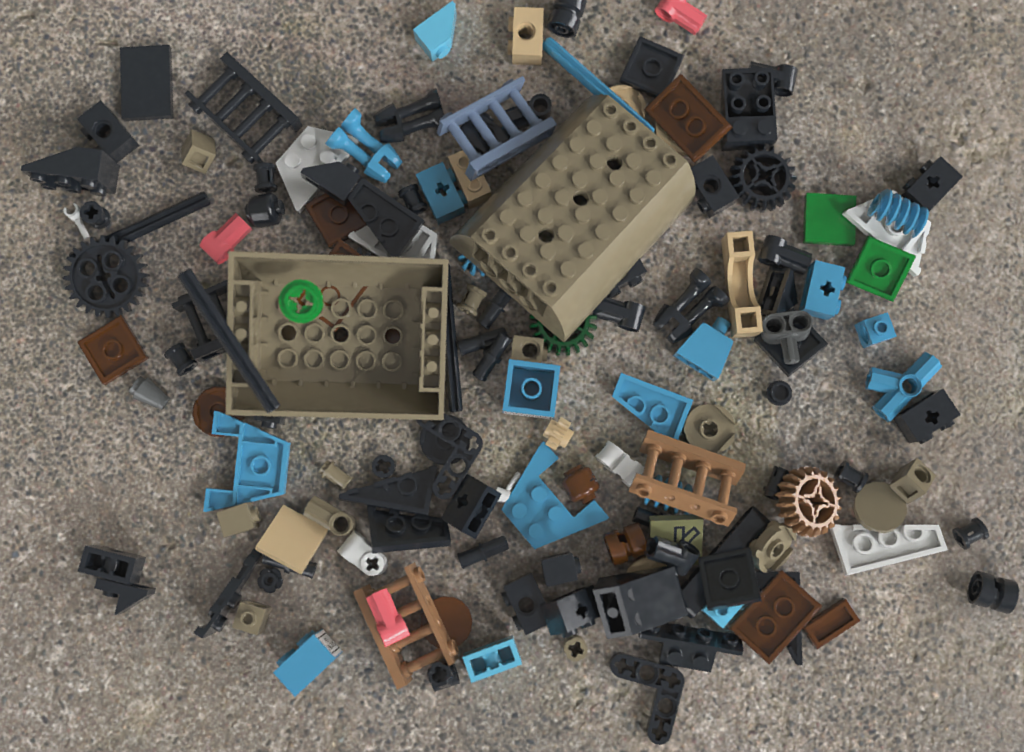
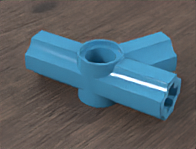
(891, 384)

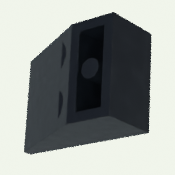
(748, 108)
(76, 171)
(639, 600)

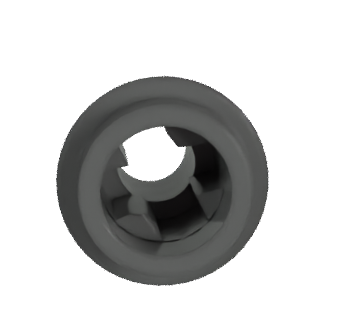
(149, 393)

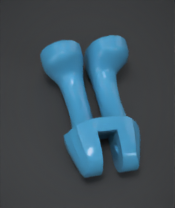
(386, 152)

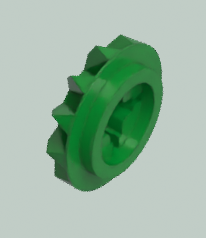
(289, 307)

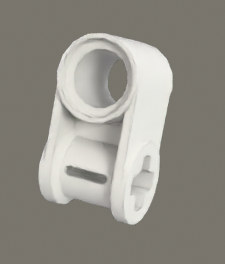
(359, 552)

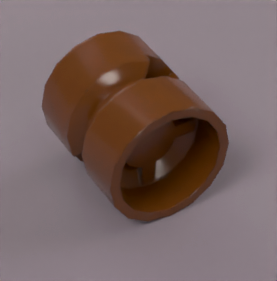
(625, 543)

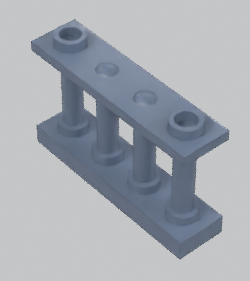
(498, 151)

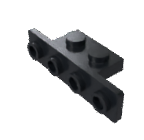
(692, 646)

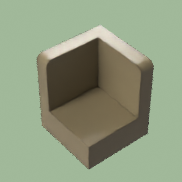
(198, 151)

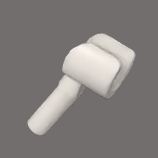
(77, 219)
(505, 493)

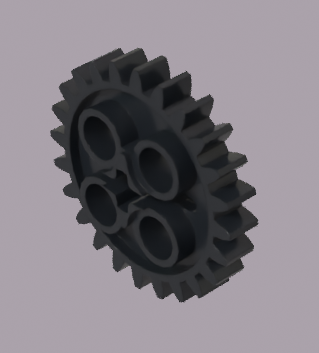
(84, 284)

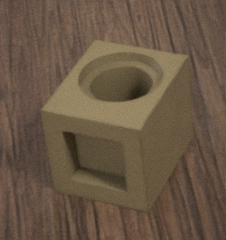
(520, 342)
(912, 480)
(238, 519)
(252, 617)

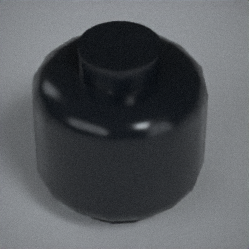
(264, 210)

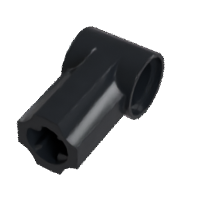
(783, 77)
(538, 99)
(777, 253)
(625, 314)
(671, 553)
(442, 676)

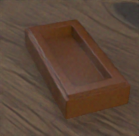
(830, 623)

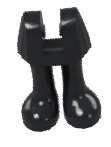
(393, 115)
(698, 283)

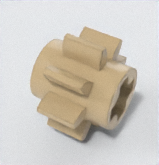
(558, 433)

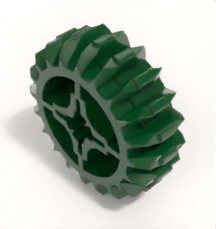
(553, 340)

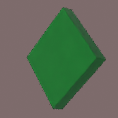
(825, 221)
(880, 268)

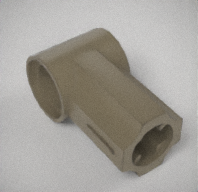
(328, 516)

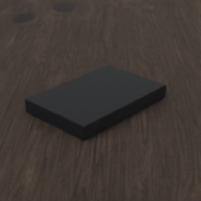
(146, 83)

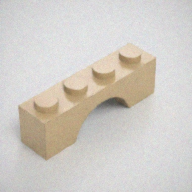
(738, 270)

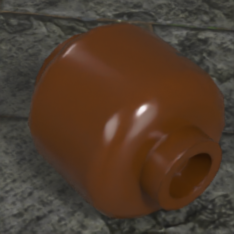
(580, 484)

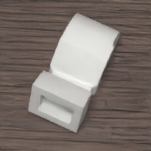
(619, 463)

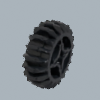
(767, 187)

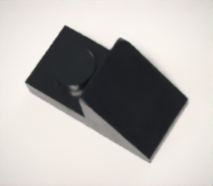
(129, 595)

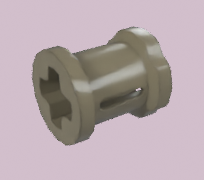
(471, 300)
(578, 654)

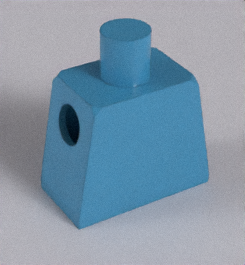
(707, 349)

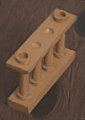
(695, 459)
(399, 669)

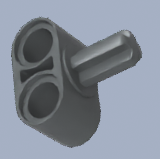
(788, 333)

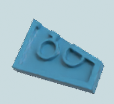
(655, 406)

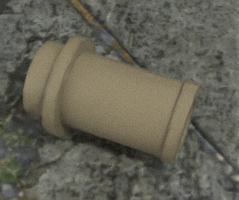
(335, 475)

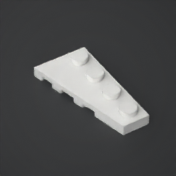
(867, 550)

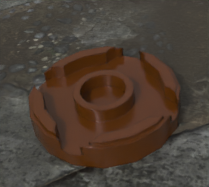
(203, 409)
(455, 617)

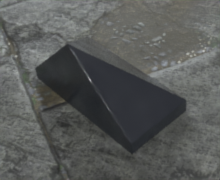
(778, 291)

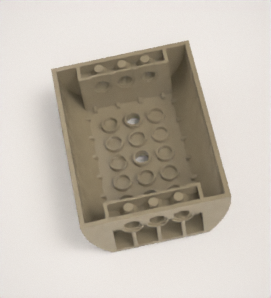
(592, 242)
(345, 378)

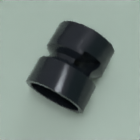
(565, 17)
(993, 592)

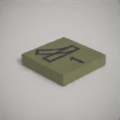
(678, 528)

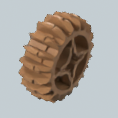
(808, 501)

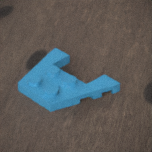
(259, 466)
(539, 512)

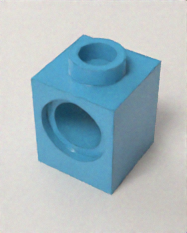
(875, 330)

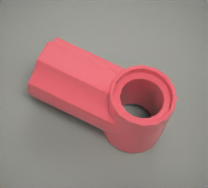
(682, 14)
(219, 242)
(389, 623)

